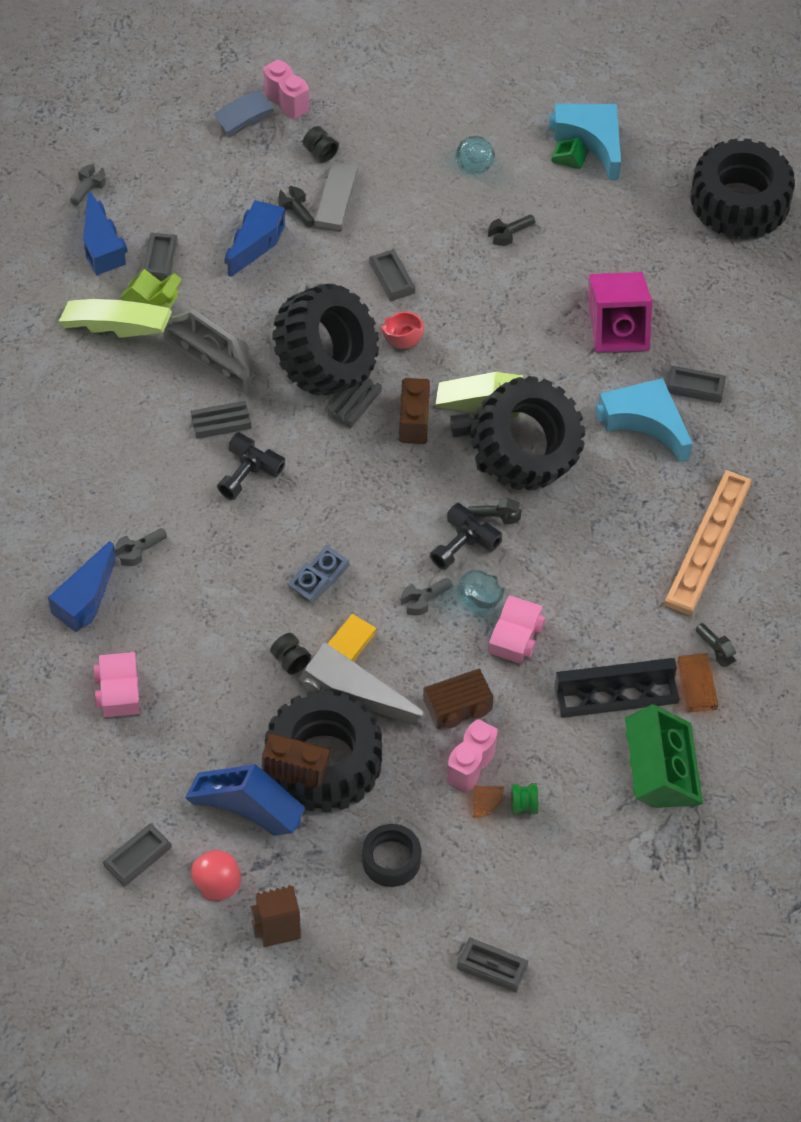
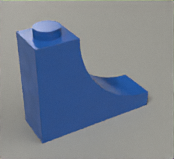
(250, 794)

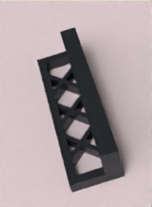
(613, 678)

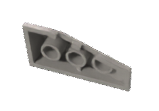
(337, 673)

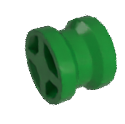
(524, 798)

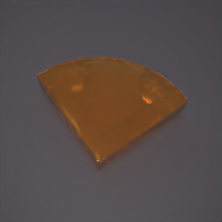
(486, 799)

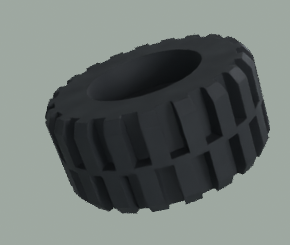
(747, 164)
(301, 347)
(550, 410)
(338, 718)

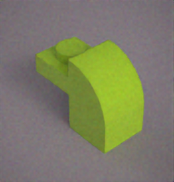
(149, 290)

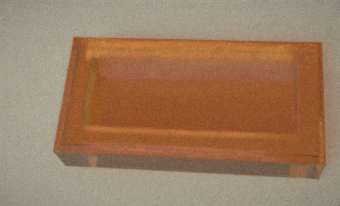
(697, 682)

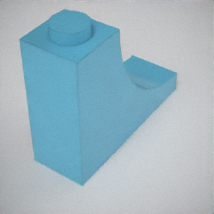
(595, 126)
(647, 410)

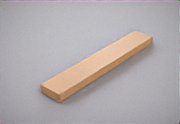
(708, 543)

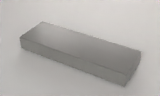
(336, 196)

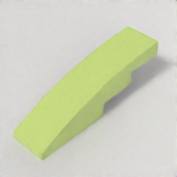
(120, 316)

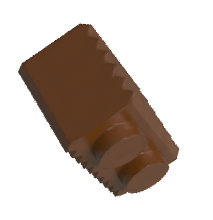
(414, 411)
(458, 699)
(295, 760)
(276, 916)

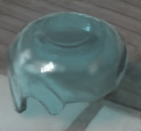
(475, 155)
(479, 591)

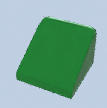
(570, 153)

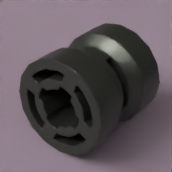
(319, 143)
(290, 653)

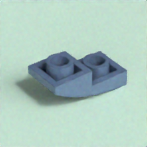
(243, 110)
(318, 576)

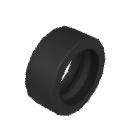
(392, 833)

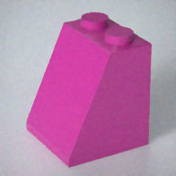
(620, 311)

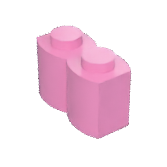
(286, 89)
(516, 629)
(118, 684)
(472, 755)

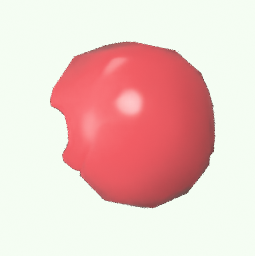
(403, 330)
(216, 875)

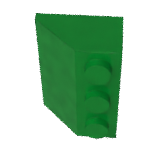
(663, 759)

